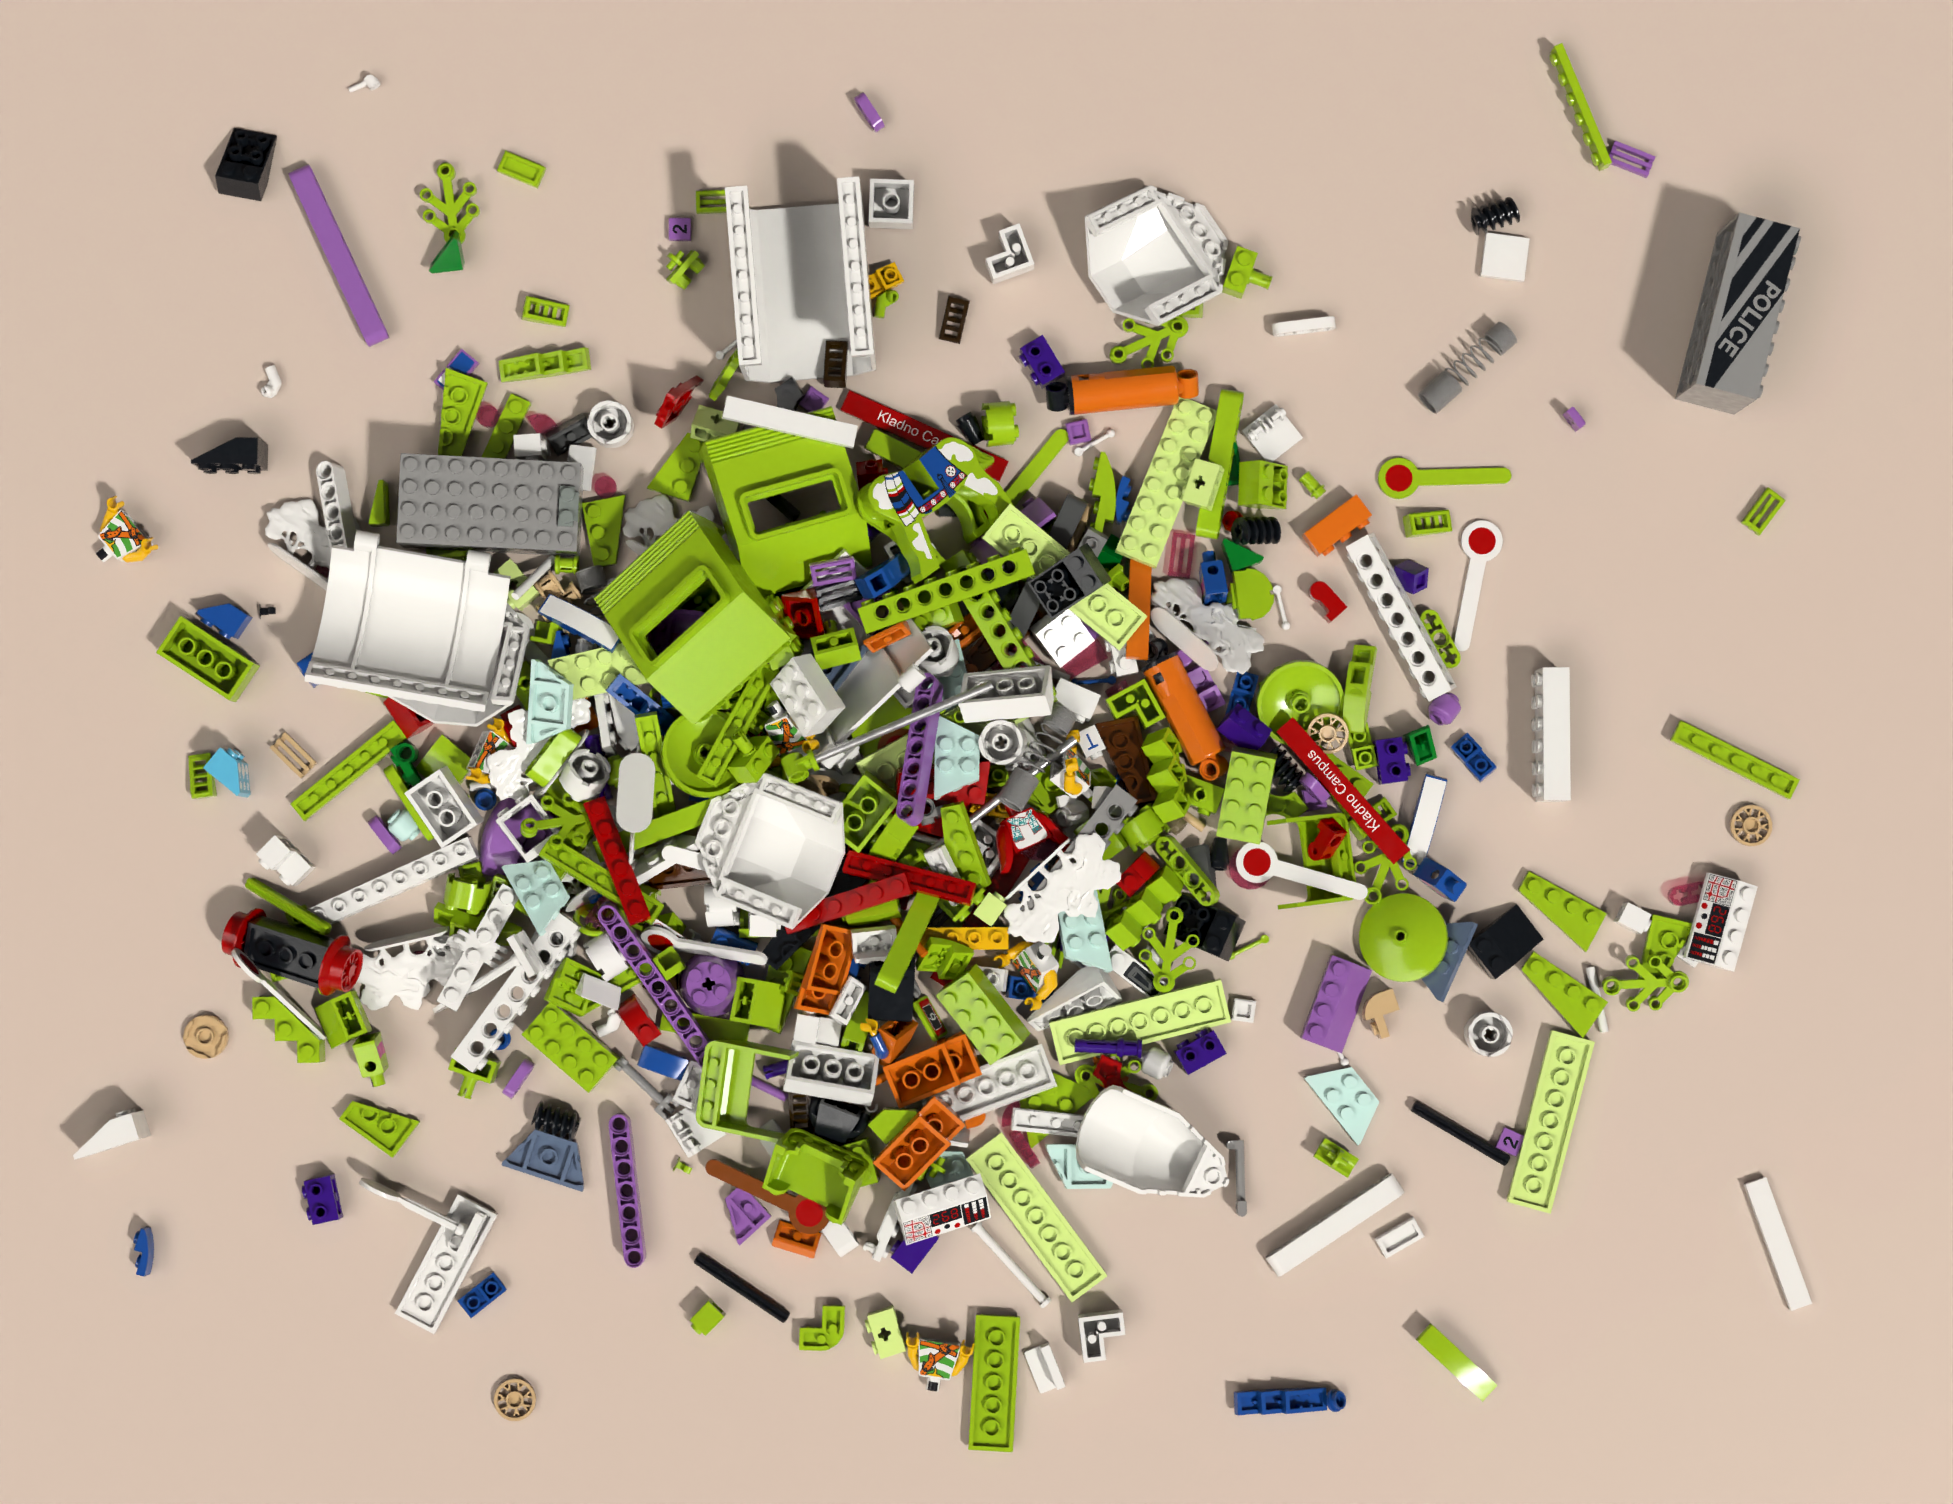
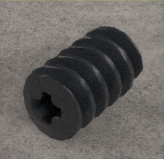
(1494, 214)
(1256, 530)
(1286, 771)
(556, 1121)

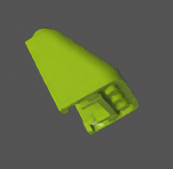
(816, 1172)

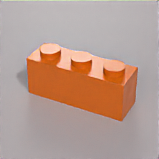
(1337, 526)

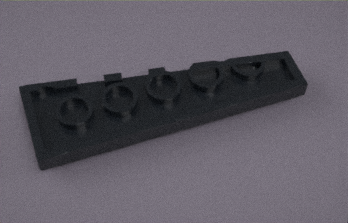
(785, 945)

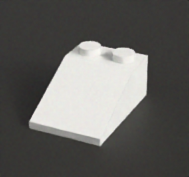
(116, 1132)

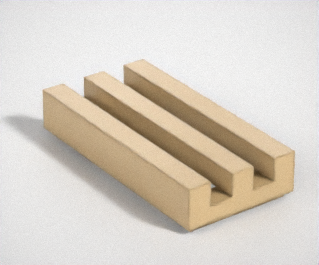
(280, 742)

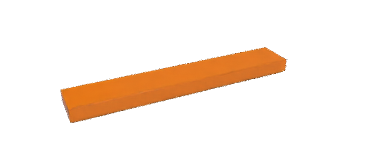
(1139, 595)

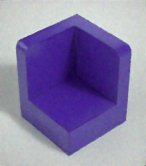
(1412, 576)

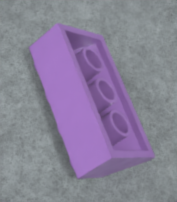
(1033, 509)
(1336, 1004)

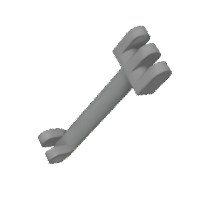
(623, 1064)
(1241, 1204)

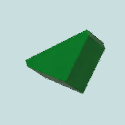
(450, 256)
(1107, 556)
(1238, 556)
(1421, 745)

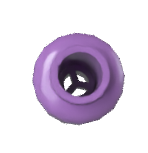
(1444, 709)

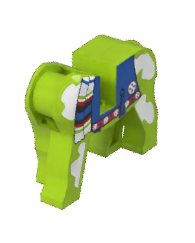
(942, 474)

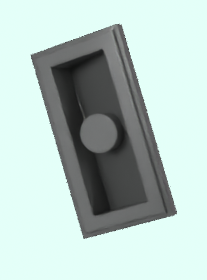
(571, 432)

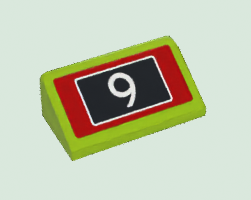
(930, 1018)

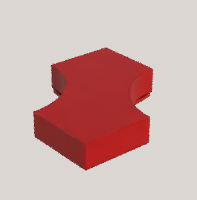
(1109, 1071)

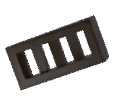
(958, 301)
(835, 378)
(792, 1112)

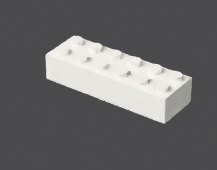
(1551, 734)

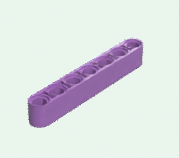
(921, 759)
(623, 1200)

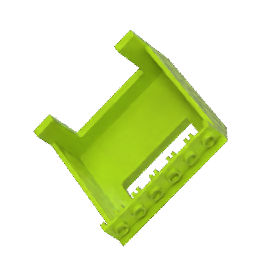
(770, 463)
(721, 646)

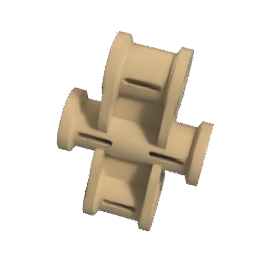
(550, 585)

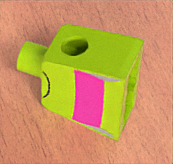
(369, 1049)

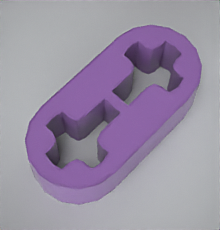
(869, 112)
(1314, 788)
(384, 835)
(518, 1078)

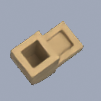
(1377, 1006)

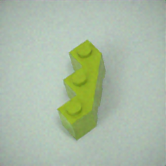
(1167, 775)
(893, 839)
(1144, 908)
(290, 1028)

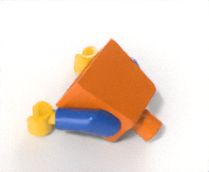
(890, 1039)

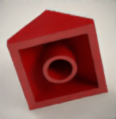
(804, 612)

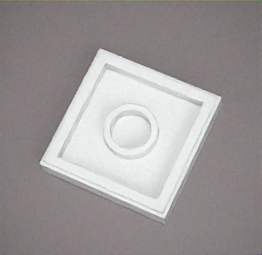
(1504, 257)

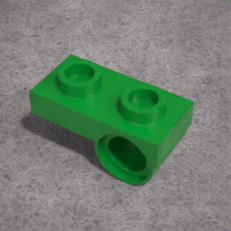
(410, 774)

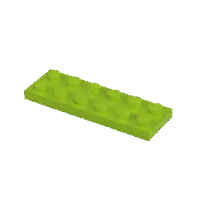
(994, 1383)

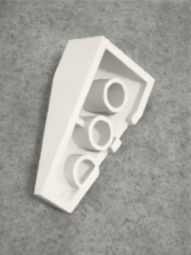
(1084, 991)

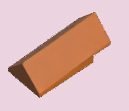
(826, 969)
(932, 1070)
(919, 1142)

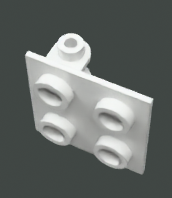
(1272, 433)
(689, 1133)

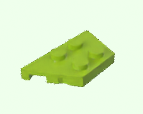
(1045, 793)
(1064, 1098)

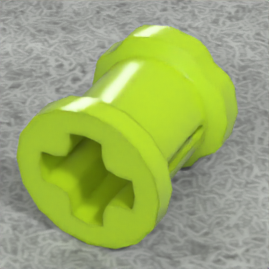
(566, 565)

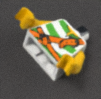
(122, 536)
(785, 732)
(488, 744)
(1071, 773)
(1036, 966)
(937, 1358)

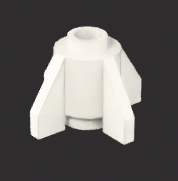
(1071, 814)

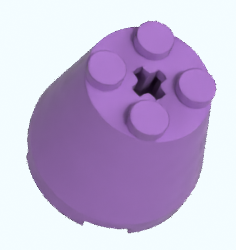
(702, 999)

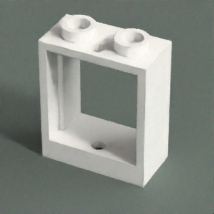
(506, 814)

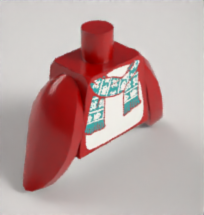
(1024, 831)

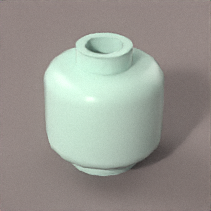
(402, 825)

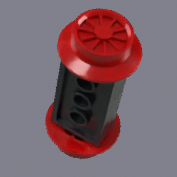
(294, 951)

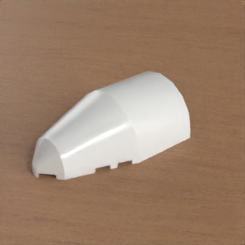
(1146, 1147)

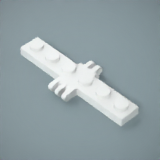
(479, 948)

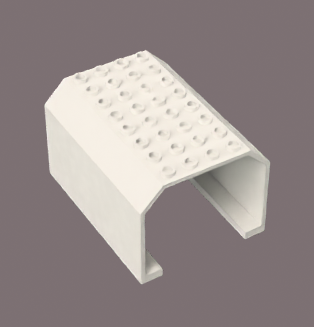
(800, 284)

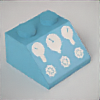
(230, 770)

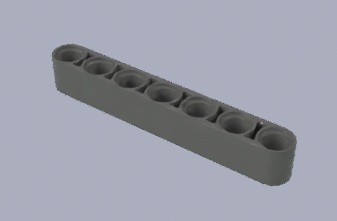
(1062, 533)

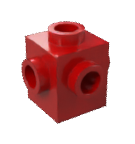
(869, 471)

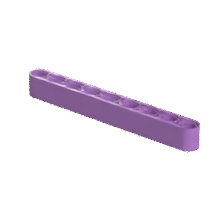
(338, 255)
(654, 975)

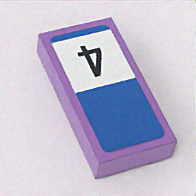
(460, 363)

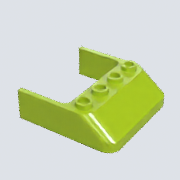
(1338, 865)
(727, 1086)

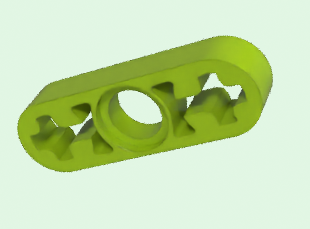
(1453, 650)

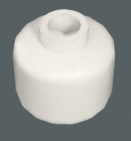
(1156, 1063)

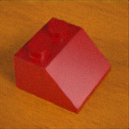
(407, 720)

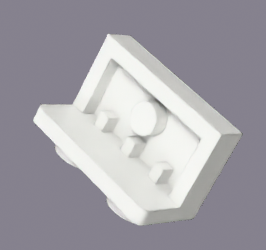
(872, 943)

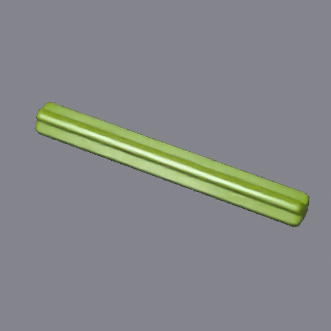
(288, 906)

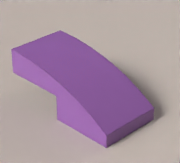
(1206, 688)

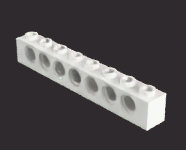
(1411, 621)
(397, 881)
(465, 1053)

